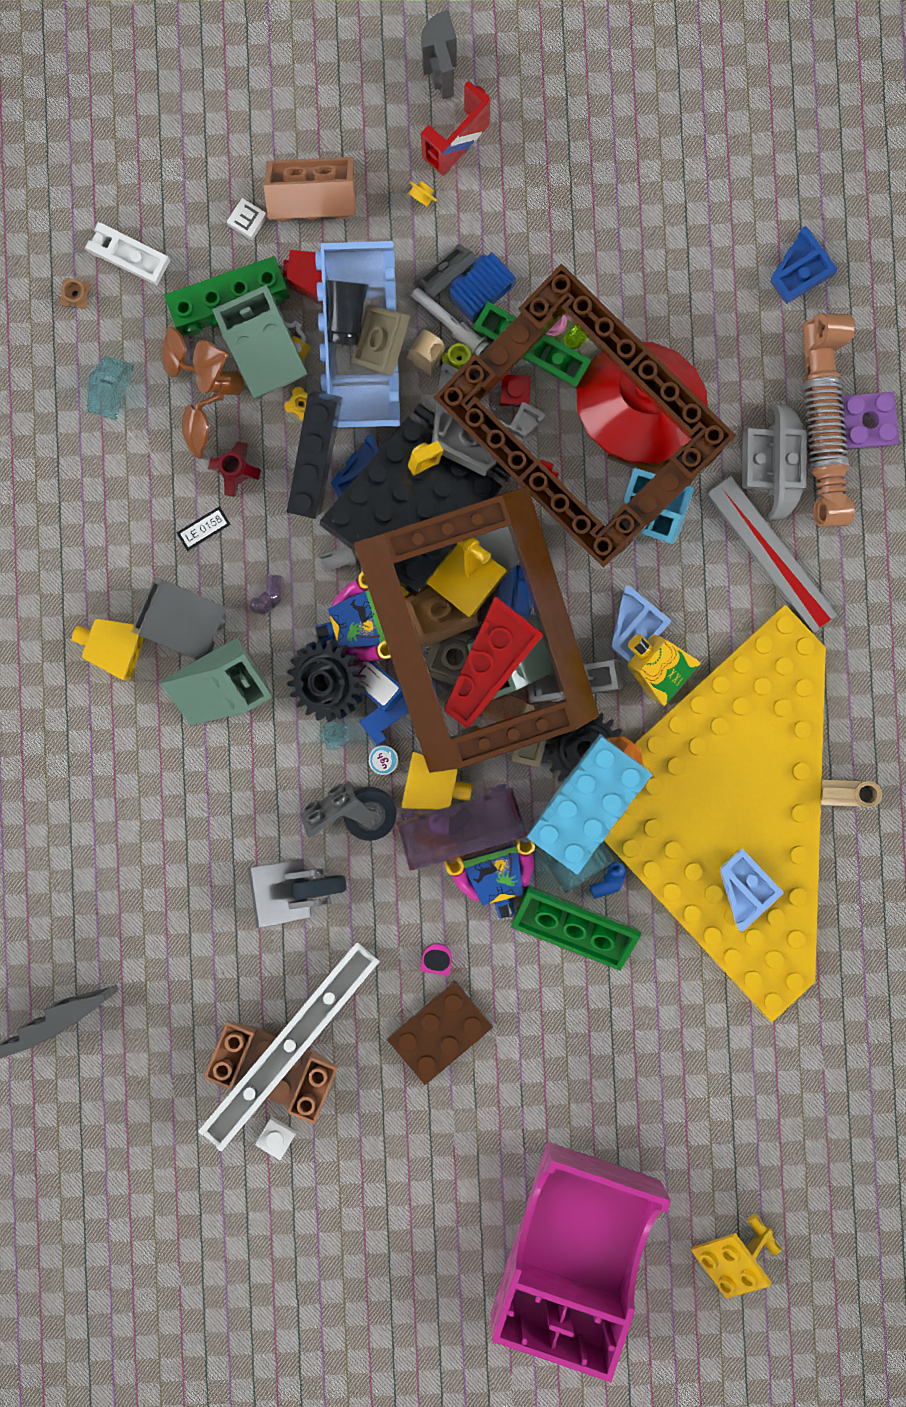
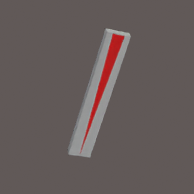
(771, 555)

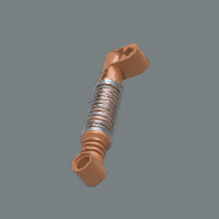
(821, 338)

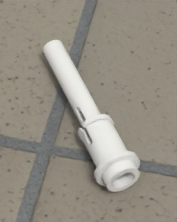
(461, 331)

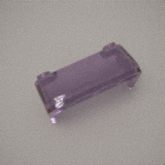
(461, 828)

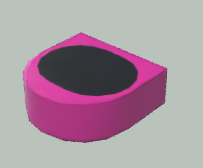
(436, 959)

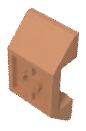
(300, 1089)

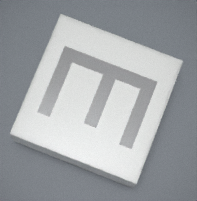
(247, 219)

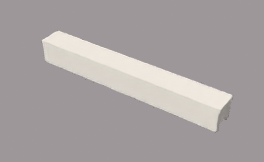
(288, 1046)

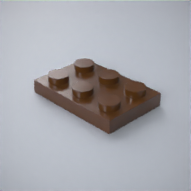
(440, 1032)

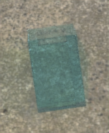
(108, 387)

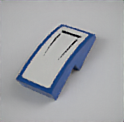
(380, 686)

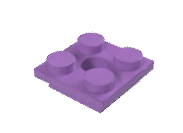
(881, 408)

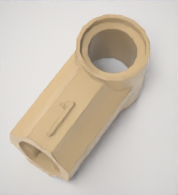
(847, 793)

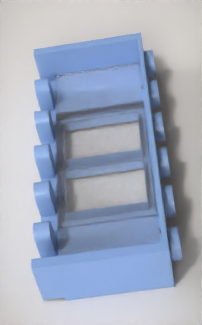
(367, 395)

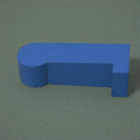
(380, 720)

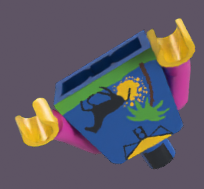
(355, 623)
(495, 875)

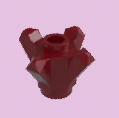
(234, 468)

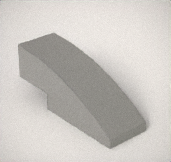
(602, 677)

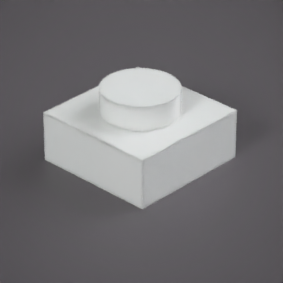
(275, 1138)

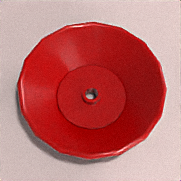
(624, 418)

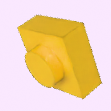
(425, 456)

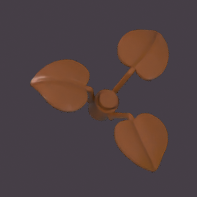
(207, 363)

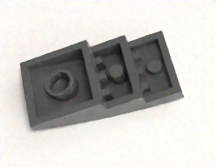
(56, 1019)

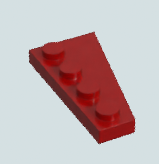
(495, 655)

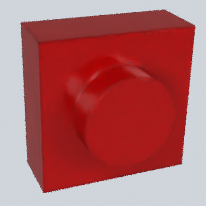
(515, 390)

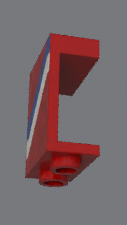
(445, 153)

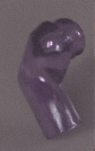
(270, 598)

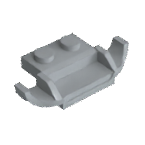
(777, 460)

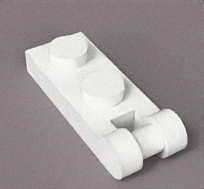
(128, 254)

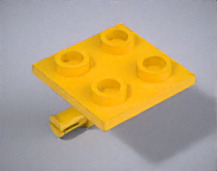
(467, 576)
(734, 1264)

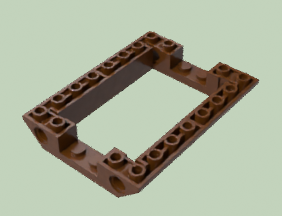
(567, 296)
(547, 719)

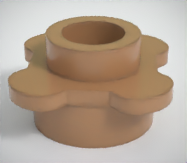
(71, 285)

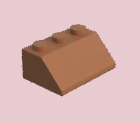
(310, 188)

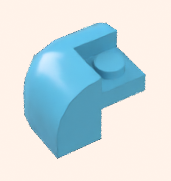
(670, 521)

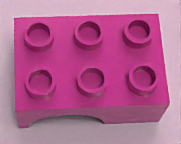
(576, 1262)

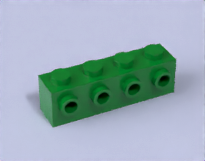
(193, 304)

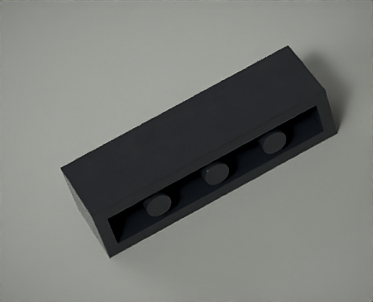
(314, 454)

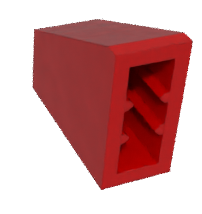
(302, 273)

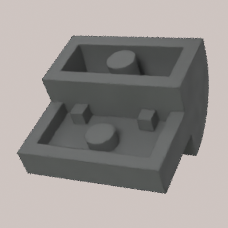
(440, 52)

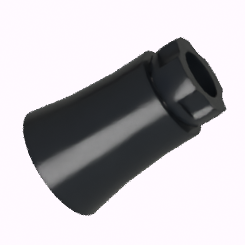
(345, 311)

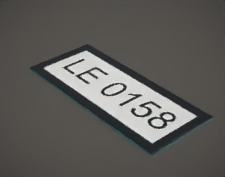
(203, 528)

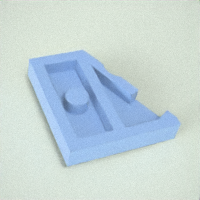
(635, 618)

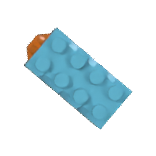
(590, 801)

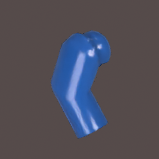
(612, 883)

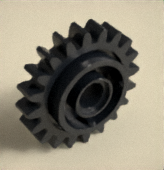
(344, 686)
(567, 745)

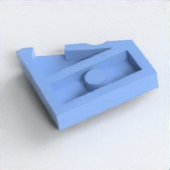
(747, 888)

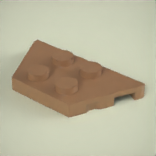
(437, 617)

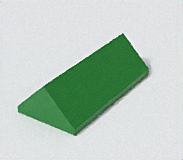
(575, 928)

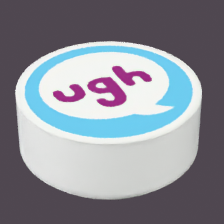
(383, 760)

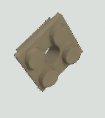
(436, 658)

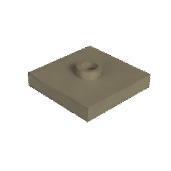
(380, 339)

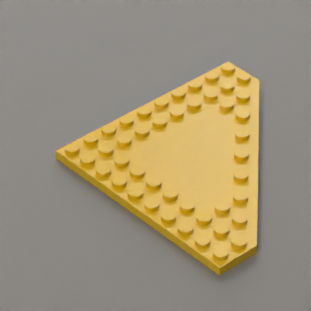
(733, 773)

